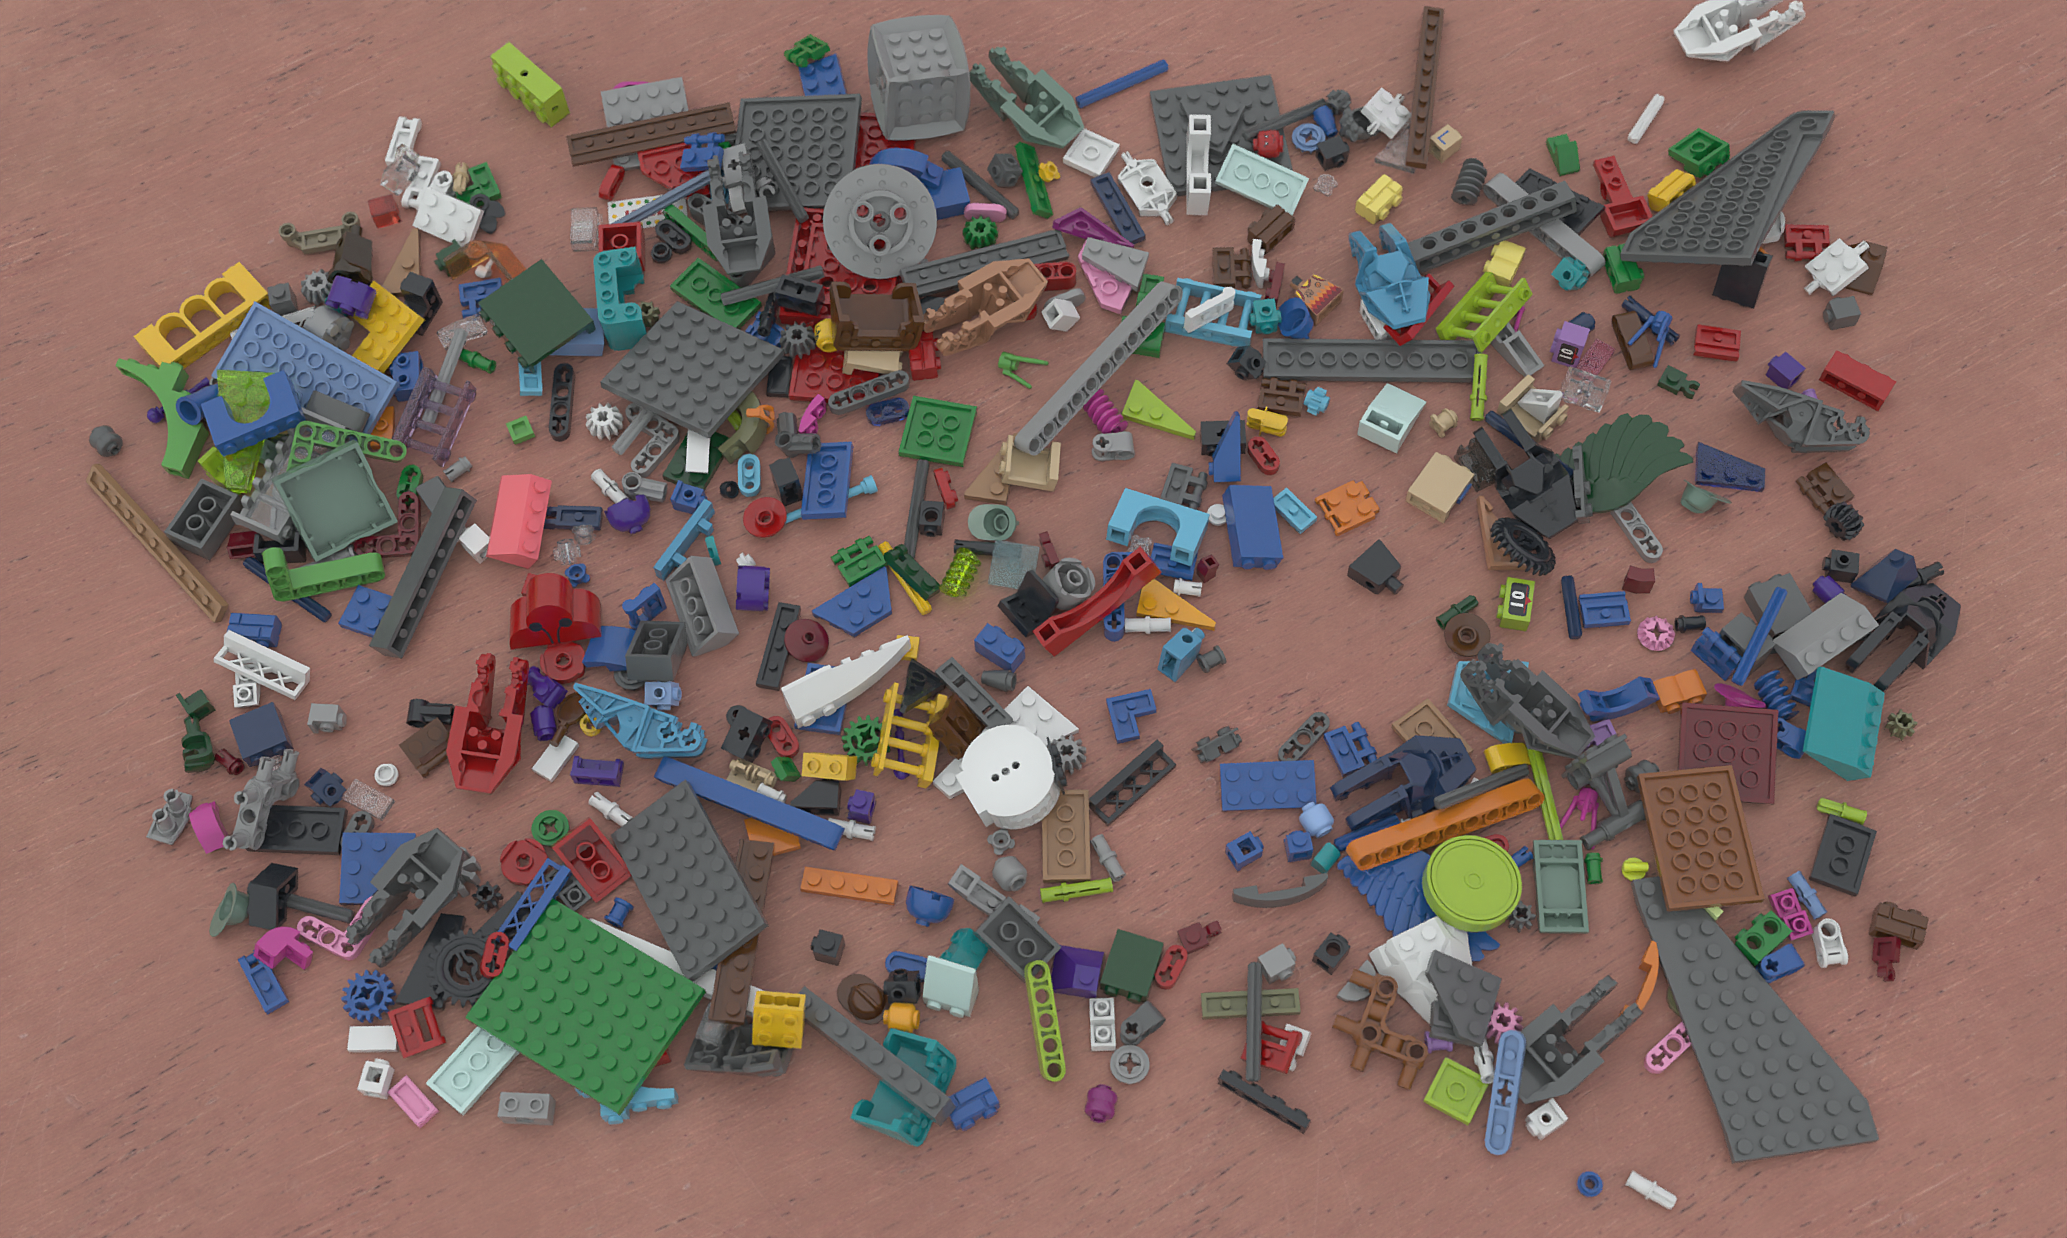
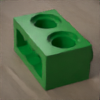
(1764, 941)

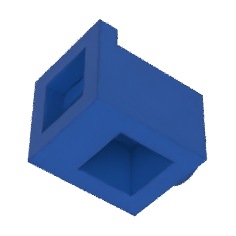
(680, 497)
(1244, 842)
(1298, 846)

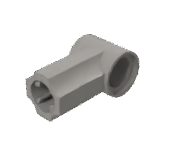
(652, 489)

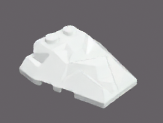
(1408, 956)

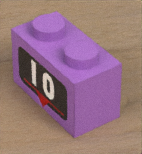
(1569, 344)

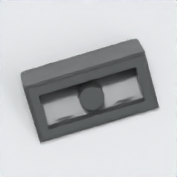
(431, 492)

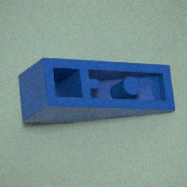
(1226, 457)

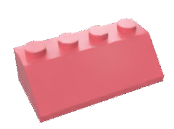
(519, 519)

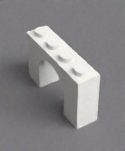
(1197, 176)

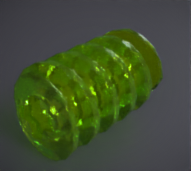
(959, 573)

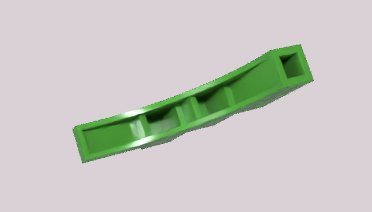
(184, 440)

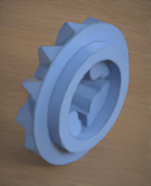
(1302, 132)

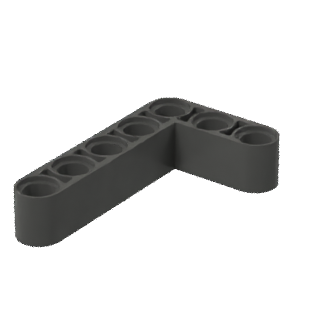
(698, 200)

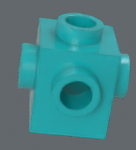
(1571, 274)
(1265, 316)

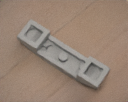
(978, 893)

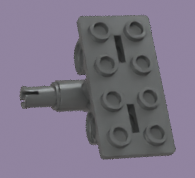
(1598, 769)

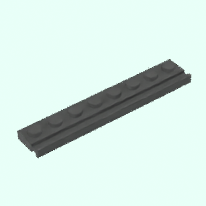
(946, 272)

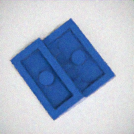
(609, 648)

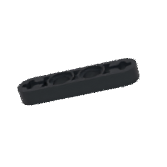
(559, 402)

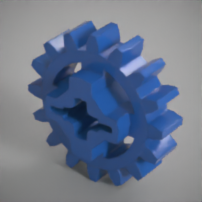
(358, 998)

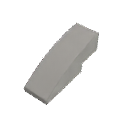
(1517, 351)

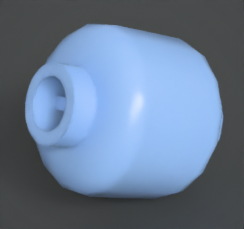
(1316, 819)

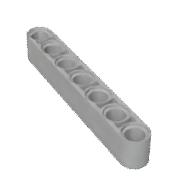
(1555, 234)

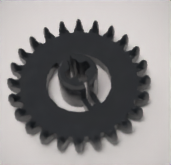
(1523, 545)
(440, 971)

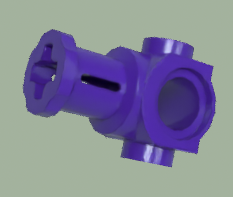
(545, 688)

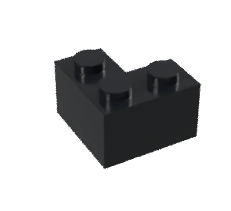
(422, 298)
(269, 895)

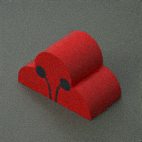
(553, 613)

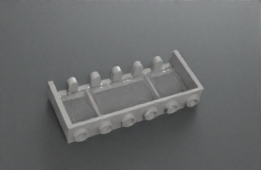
(264, 509)

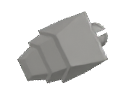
(171, 818)

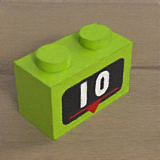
(1516, 603)

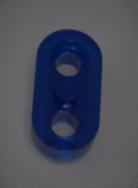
(887, 411)

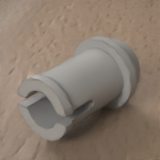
(458, 468)

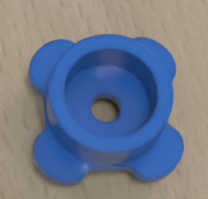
(577, 569)

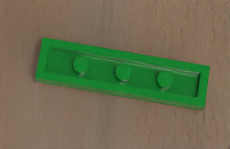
(1034, 184)

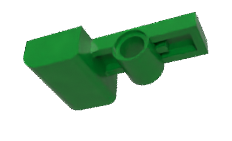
(1153, 343)

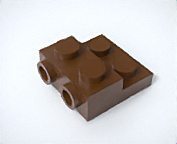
(956, 726)

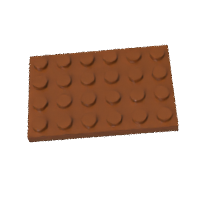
(1700, 838)

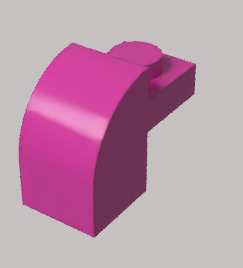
(208, 826)
(282, 943)

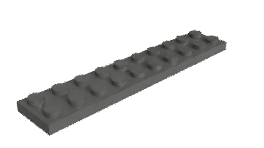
(1369, 360)

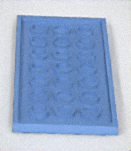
(276, 344)

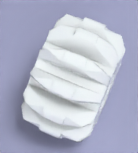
(604, 421)

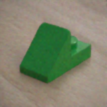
(1564, 154)

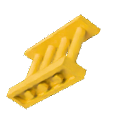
(927, 750)

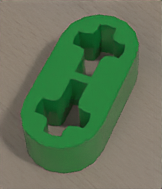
(405, 483)

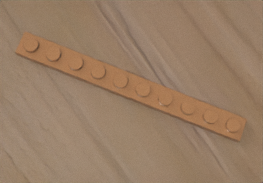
(157, 543)

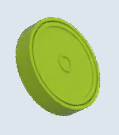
(1471, 883)

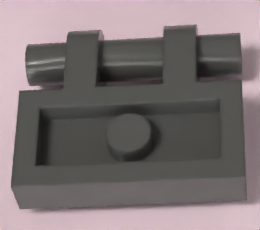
(1177, 484)

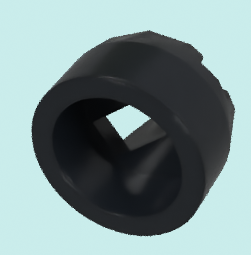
(729, 494)

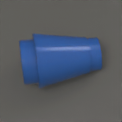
(1325, 120)

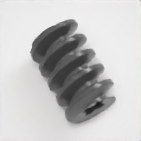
(1469, 182)

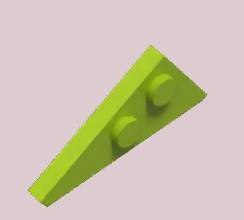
(1150, 411)

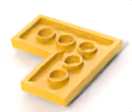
(390, 329)

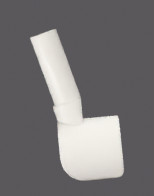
(484, 271)

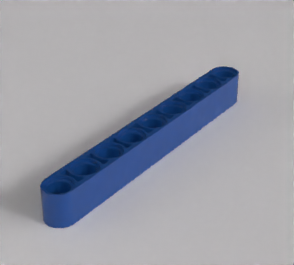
(751, 803)

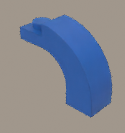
(911, 161)
(1619, 701)

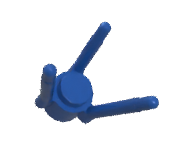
(1660, 325)

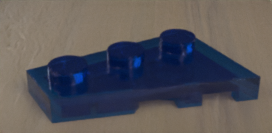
(1726, 471)

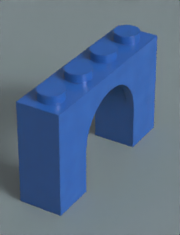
(281, 415)

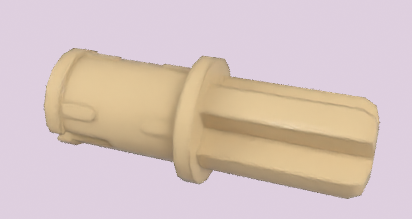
(460, 178)

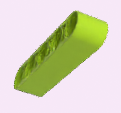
(1052, 1030)

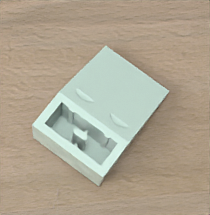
(1390, 417)

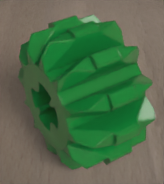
(980, 233)

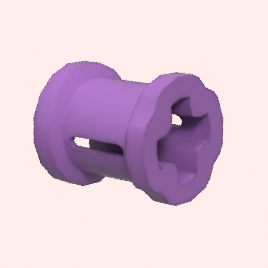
(1436, 1044)

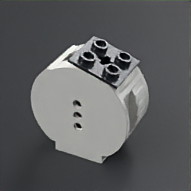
(1012, 776)

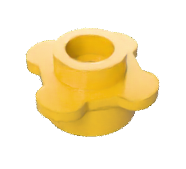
(1048, 171)

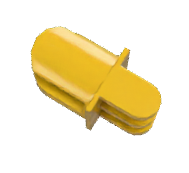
(1267, 422)

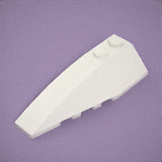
(831, 688)

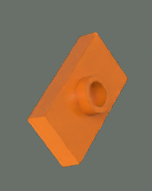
(385, 426)

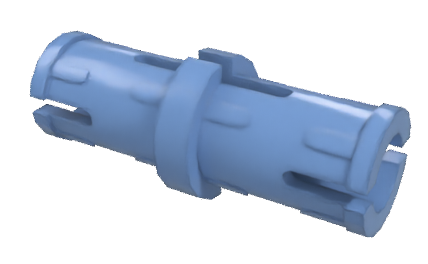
(1807, 895)

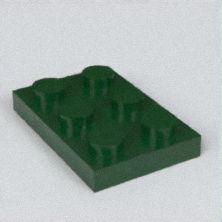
(677, 467)

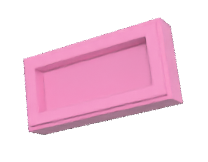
(413, 1101)

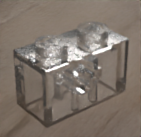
(1584, 389)

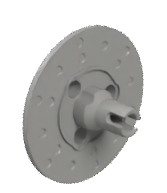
(882, 191)

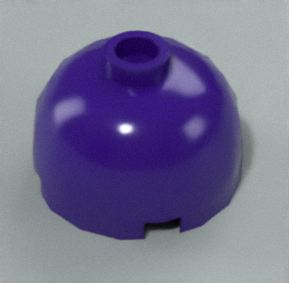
(629, 514)

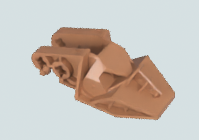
(997, 293)

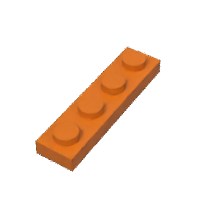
(849, 886)

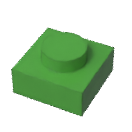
(520, 430)

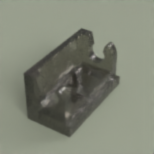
(1478, 463)

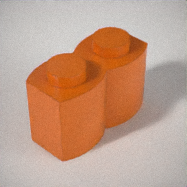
(1674, 690)

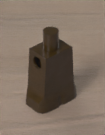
(353, 257)

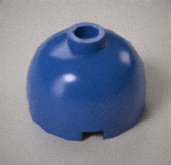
(928, 905)

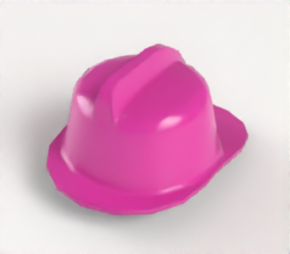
(1736, 697)

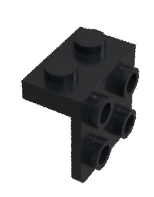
(1030, 604)

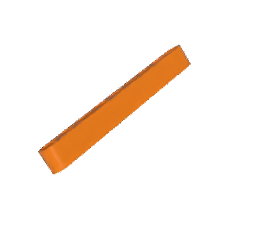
(1444, 824)

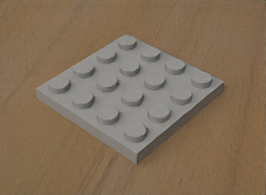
(642, 103)

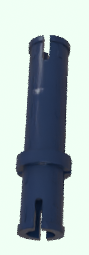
(1643, 314)

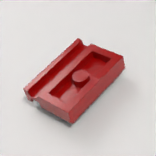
(1717, 343)

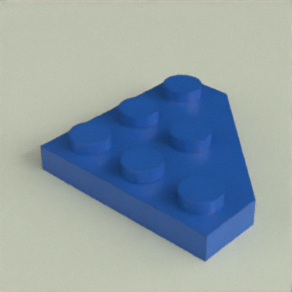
(362, 859)

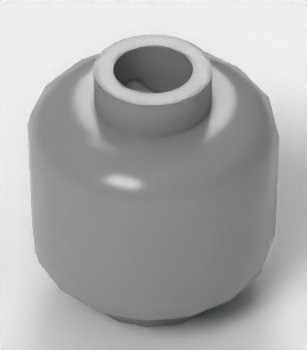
(1009, 873)

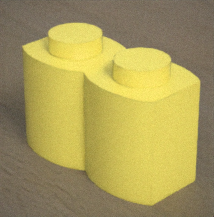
(1505, 262)

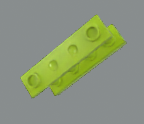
(1471, 304)

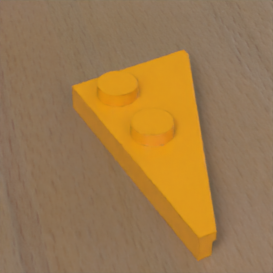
(1161, 602)

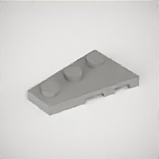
(1120, 261)

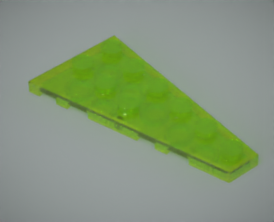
(248, 402)

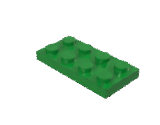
(703, 288)

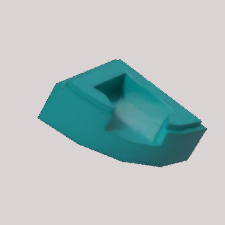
(712, 548)

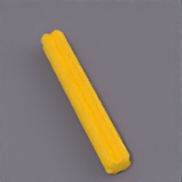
(923, 606)

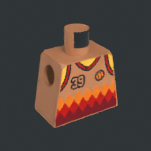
(1318, 296)

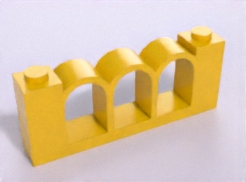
(236, 281)

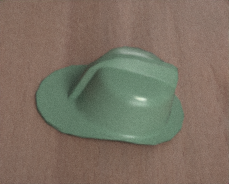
(1699, 499)
(992, 522)
(230, 911)

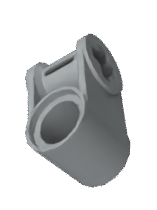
(1115, 446)

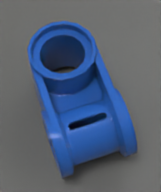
(1790, 739)
(1780, 964)

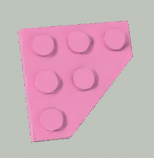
(1109, 292)

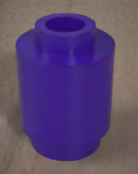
(1827, 588)
(543, 722)

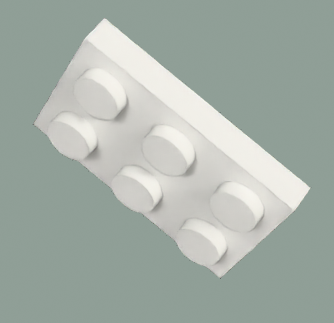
(447, 217)

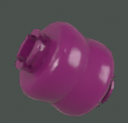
(1101, 1103)

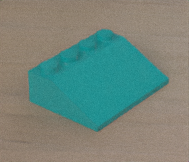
(1844, 724)

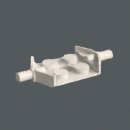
(1149, 200)

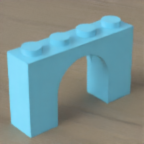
(1138, 508)

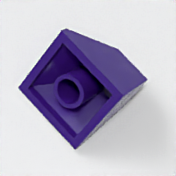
(1077, 972)

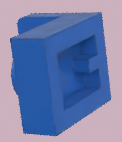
(1707, 599)

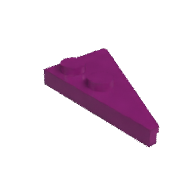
(1084, 225)

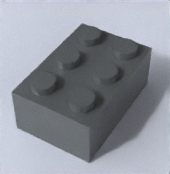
(204, 519)
(656, 651)
(1016, 938)

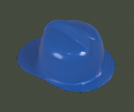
(1295, 319)

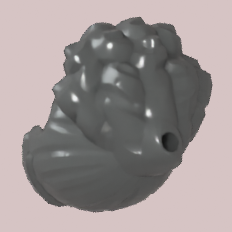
(1355, 125)

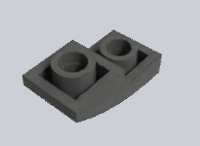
(572, 893)

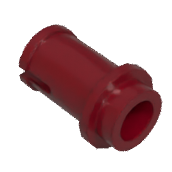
(232, 764)

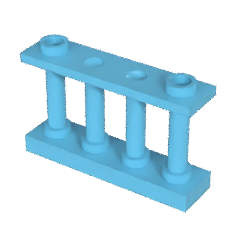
(1218, 331)

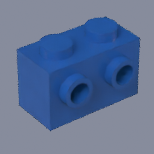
(406, 370)
(1000, 648)

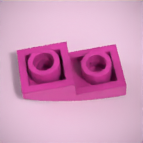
(813, 412)
(1789, 911)

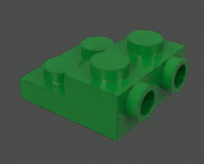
(1700, 152)

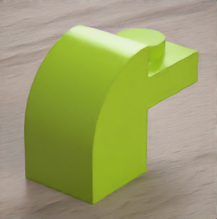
(213, 464)

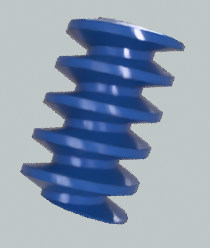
(1773, 695)

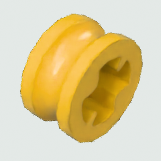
(589, 732)

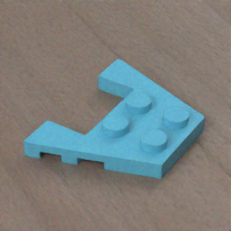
(1464, 704)

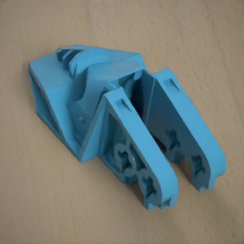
(1390, 281)
(640, 726)

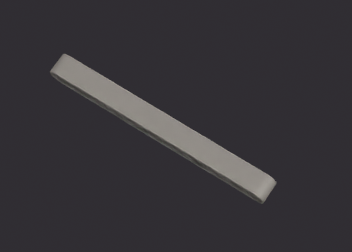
(1098, 368)

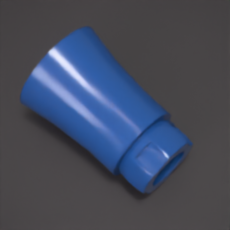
(190, 407)

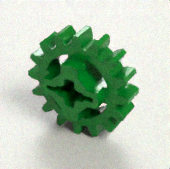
(863, 731)

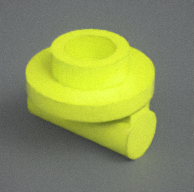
(1634, 869)

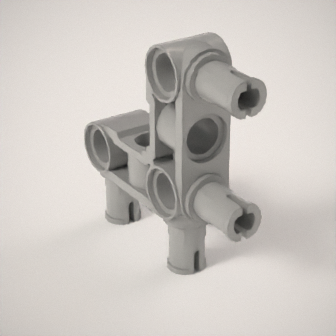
(259, 797)

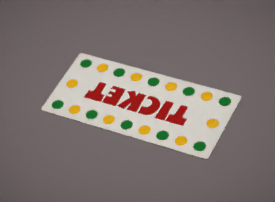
(621, 208)

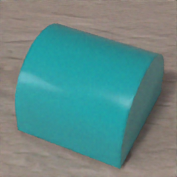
(1326, 858)

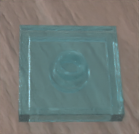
(1011, 563)

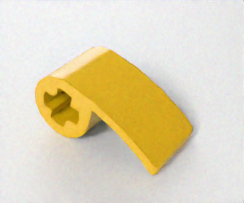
(1505, 756)

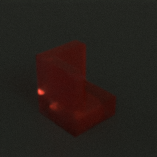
(384, 211)

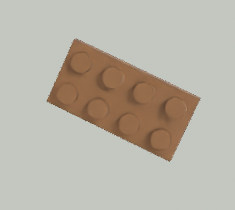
(1067, 839)

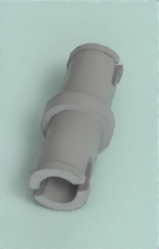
(1108, 858)

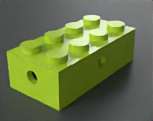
(529, 84)

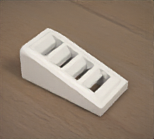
(1374, 324)

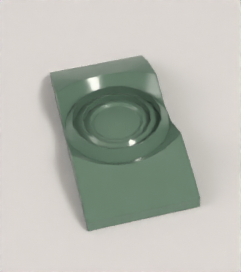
(1560, 886)

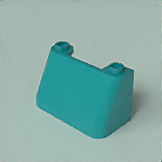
(887, 1109)

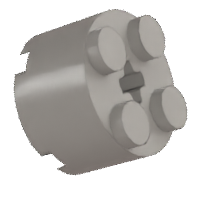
(330, 326)
(1070, 582)

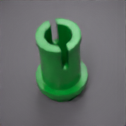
(1594, 871)

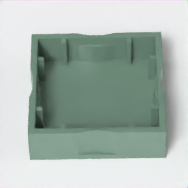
(334, 500)

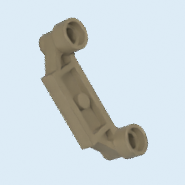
(319, 239)

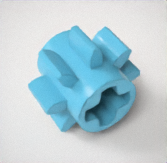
(1316, 401)

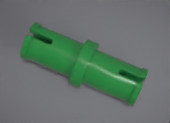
(476, 360)

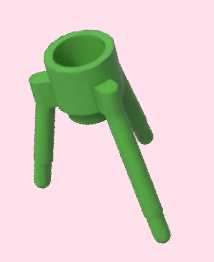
(1011, 362)

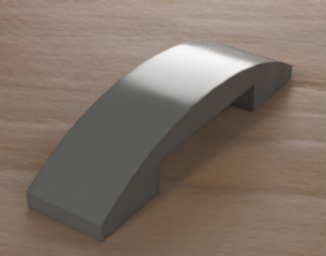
(1250, 897)

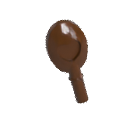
(568, 713)

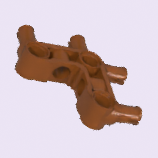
(1386, 1041)

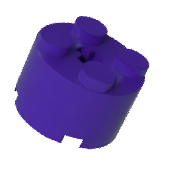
(351, 297)
(752, 588)

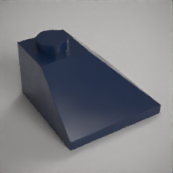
(1887, 576)

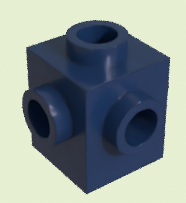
(325, 787)

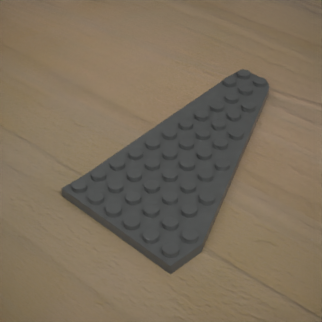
(1737, 204)
(1758, 1060)

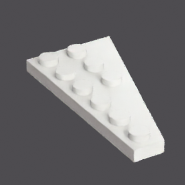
(1027, 711)

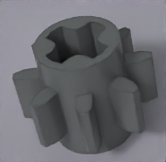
(1338, 101)
(1520, 923)

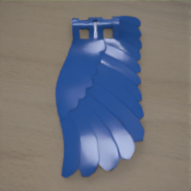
(1400, 899)

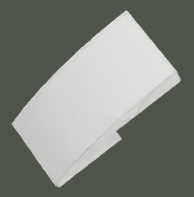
(1258, 264)
(697, 453)
(246, 690)
(1102, 1024)

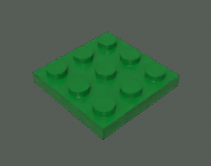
(938, 431)

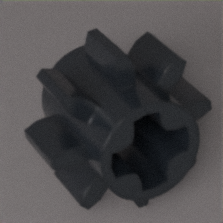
(491, 901)

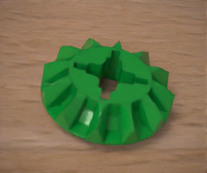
(549, 818)

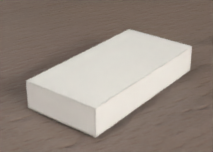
(555, 759)
(372, 1039)

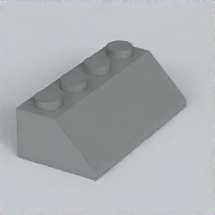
(701, 605)
(1823, 634)

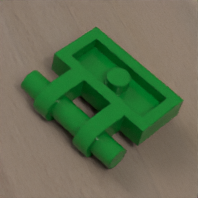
(807, 48)
(862, 565)

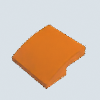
(782, 840)

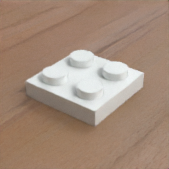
(1091, 153)

